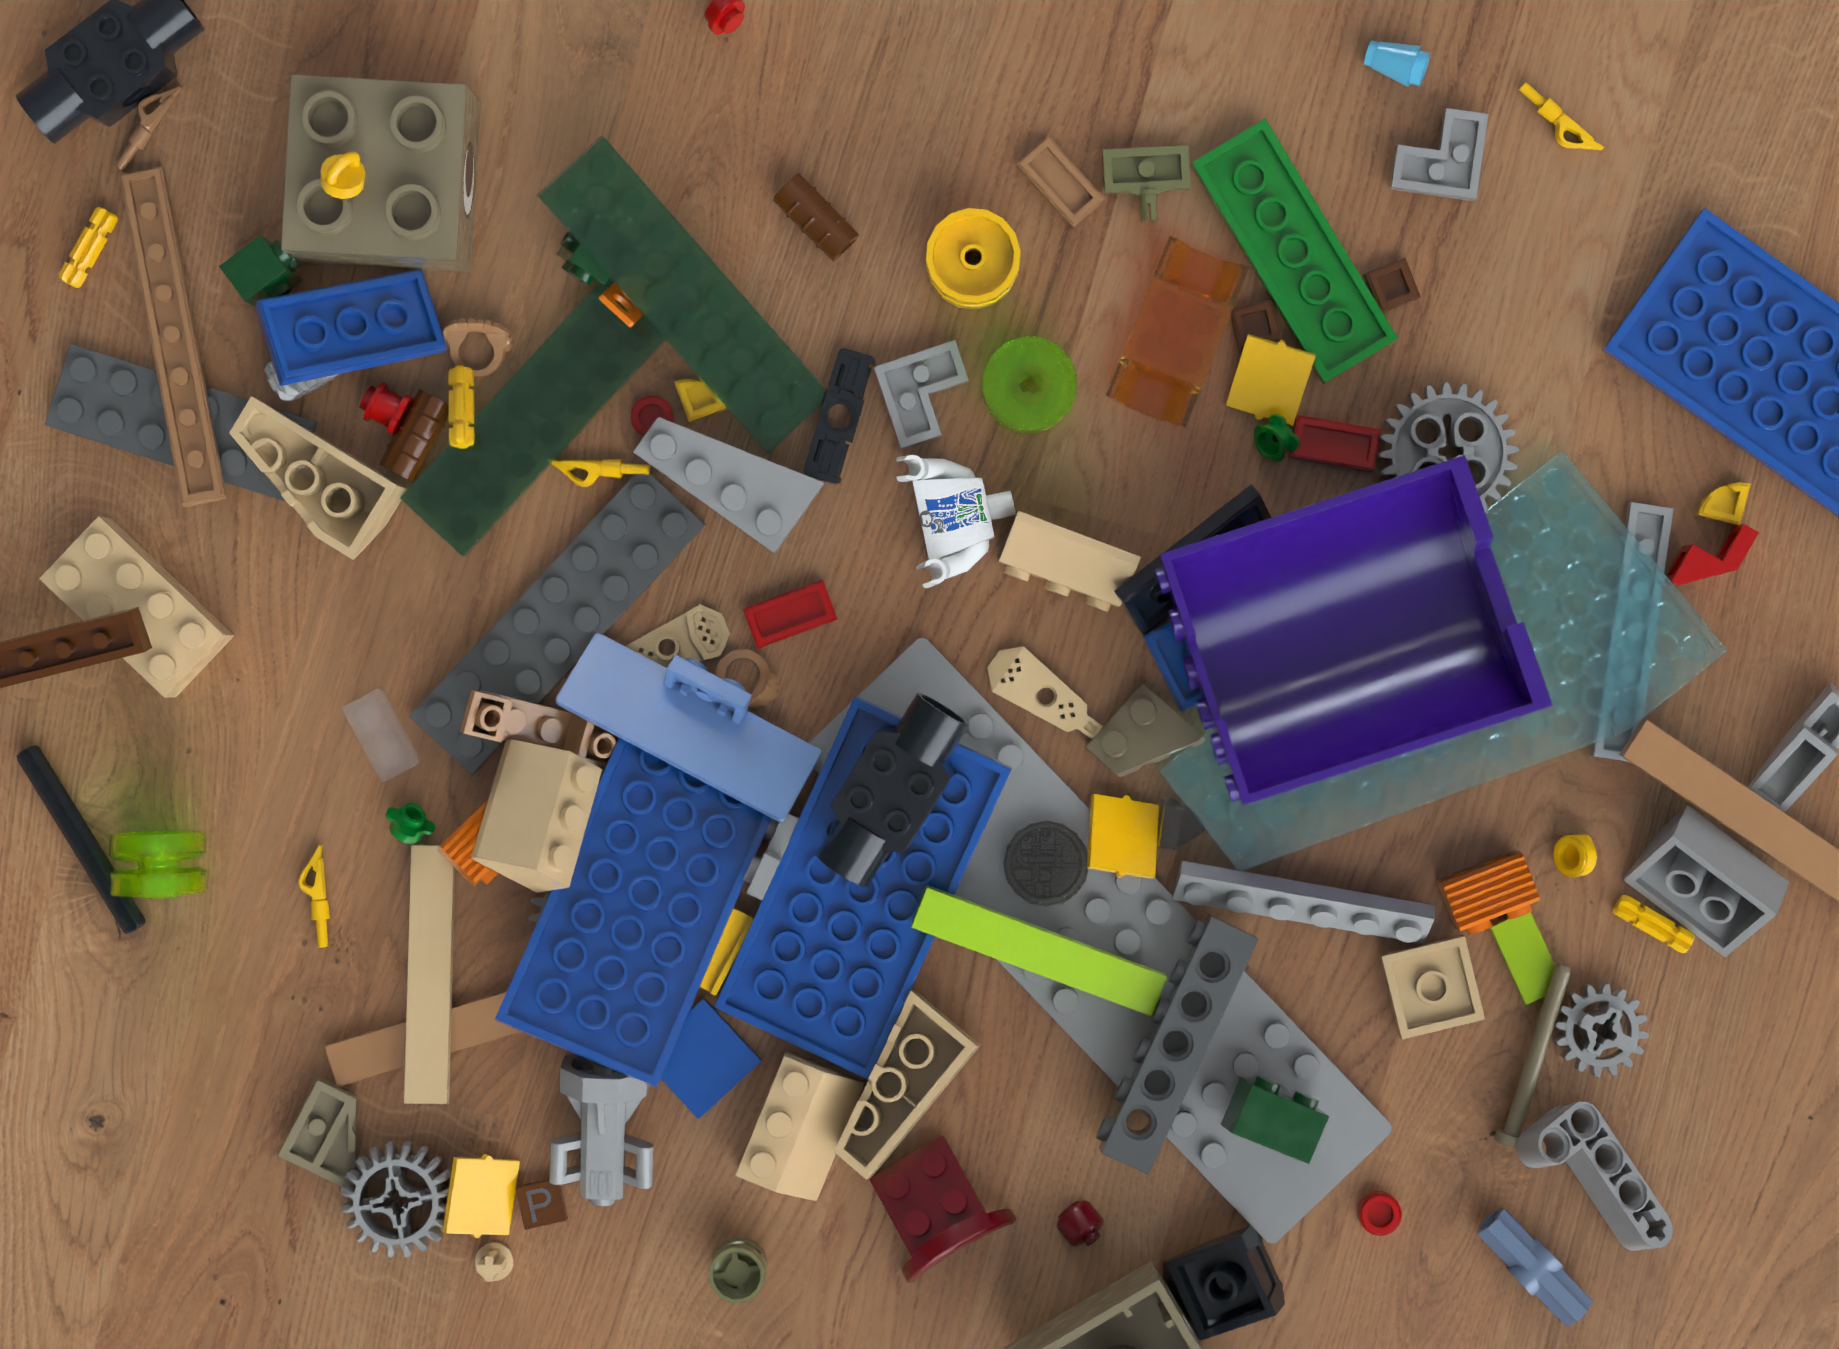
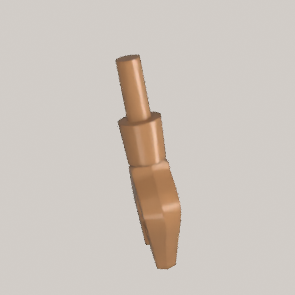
(148, 123)

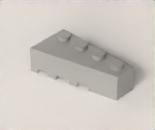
(740, 486)

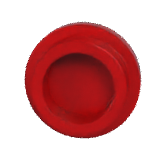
(724, 15)

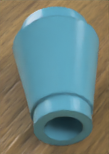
(1398, 61)

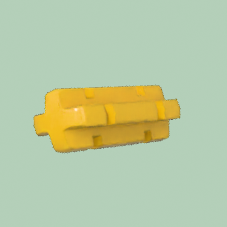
(88, 247)
(461, 407)
(1653, 923)

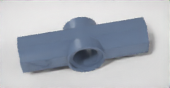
(1534, 1266)

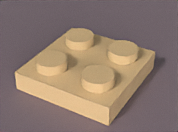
(1432, 987)

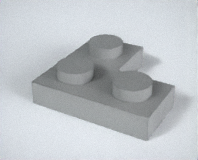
(1451, 169)
(909, 383)
(763, 868)

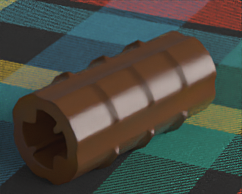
(816, 217)
(415, 435)

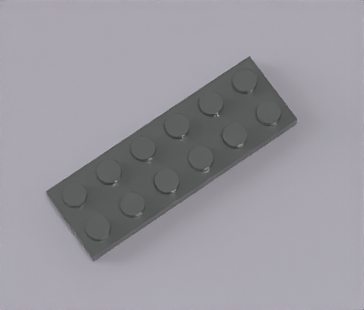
(124, 409)

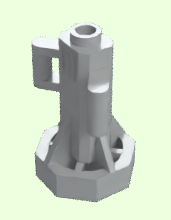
(604, 1105)

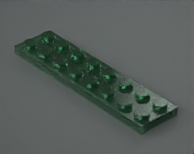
(683, 294)
(531, 421)

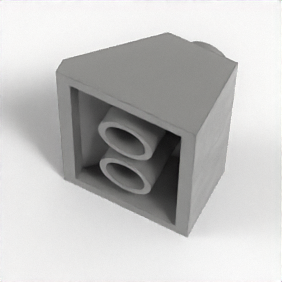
(1707, 881)

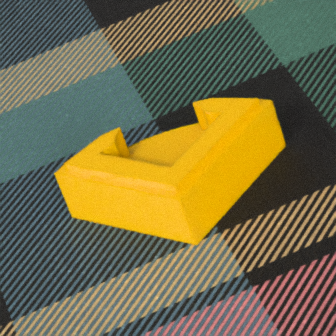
(697, 399)
(1725, 503)

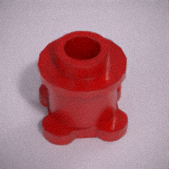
(385, 407)

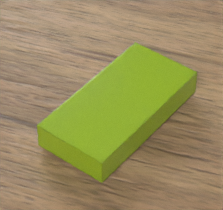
(1524, 956)

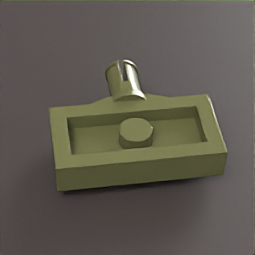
(1146, 173)

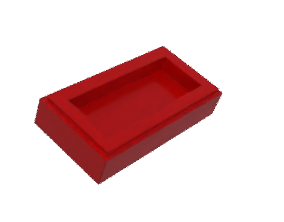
(1336, 443)
(790, 614)

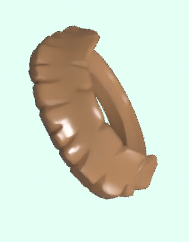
(456, 331)
(767, 686)

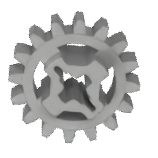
(1607, 1014)

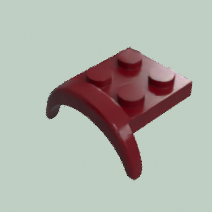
(934, 1206)

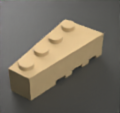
(911, 1073)

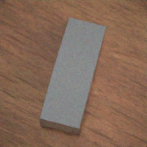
(1801, 753)

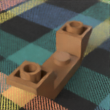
(506, 718)

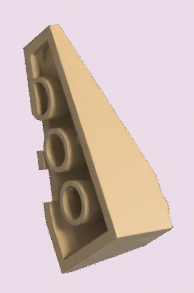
(329, 488)

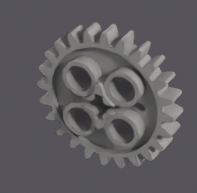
(1486, 452)

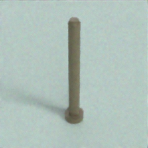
(1535, 1057)

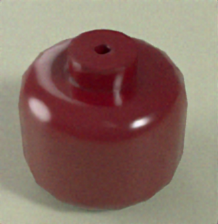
(1080, 1223)

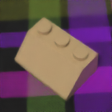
(1066, 561)
(537, 815)
(799, 1127)

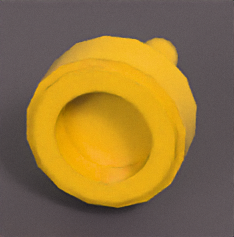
(343, 175)
(1575, 855)

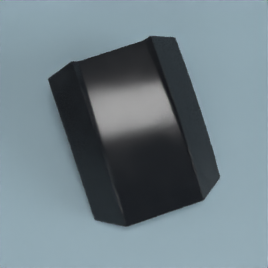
(1225, 1283)

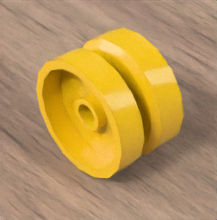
(981, 234)

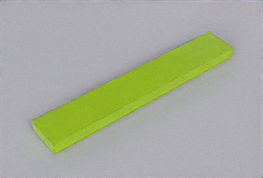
(1038, 950)

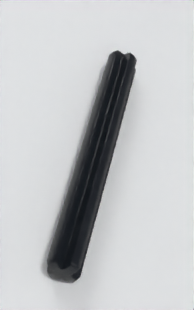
(78, 836)

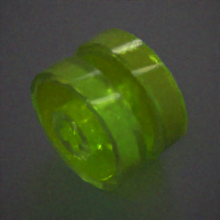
(1033, 360)
(158, 865)

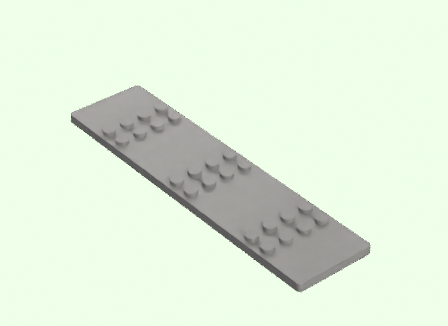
(1144, 924)

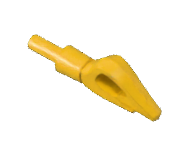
(1562, 122)
(596, 468)
(319, 903)

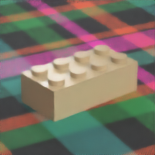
(113, 573)

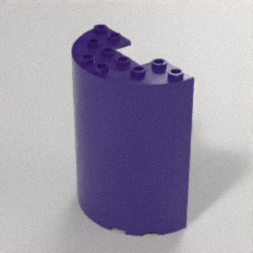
(1350, 632)

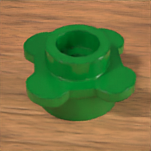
(1275, 438)
(409, 823)

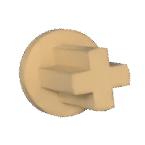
(494, 1261)

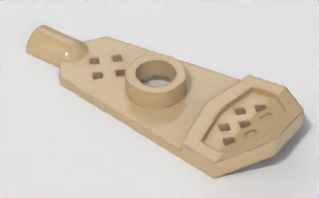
(687, 637)
(1029, 681)

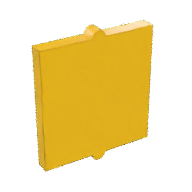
(1270, 379)
(1123, 836)
(481, 1196)

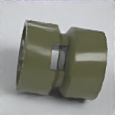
(738, 1270)

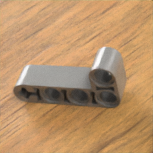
(1637, 1218)

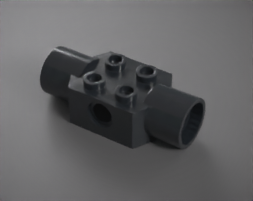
(108, 64)
(892, 789)

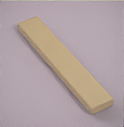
(429, 977)

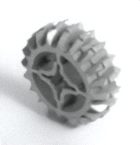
(397, 1179)

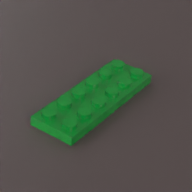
(1294, 250)

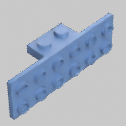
(690, 724)

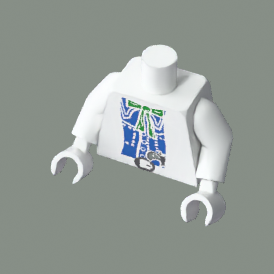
(953, 514)

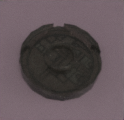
(1046, 863)

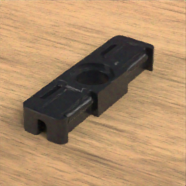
(845, 387)

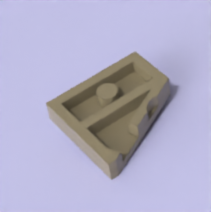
(1142, 733)
(324, 1134)

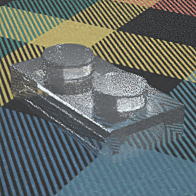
(381, 735)

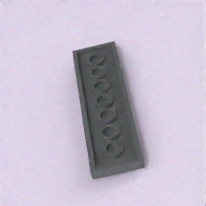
(562, 611)

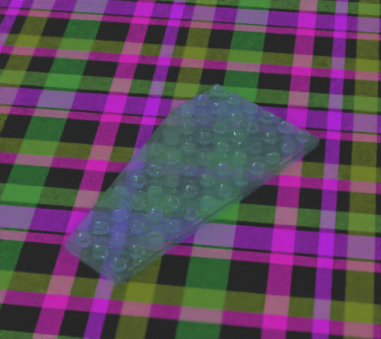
(1606, 640)

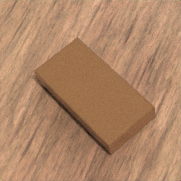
(1060, 182)

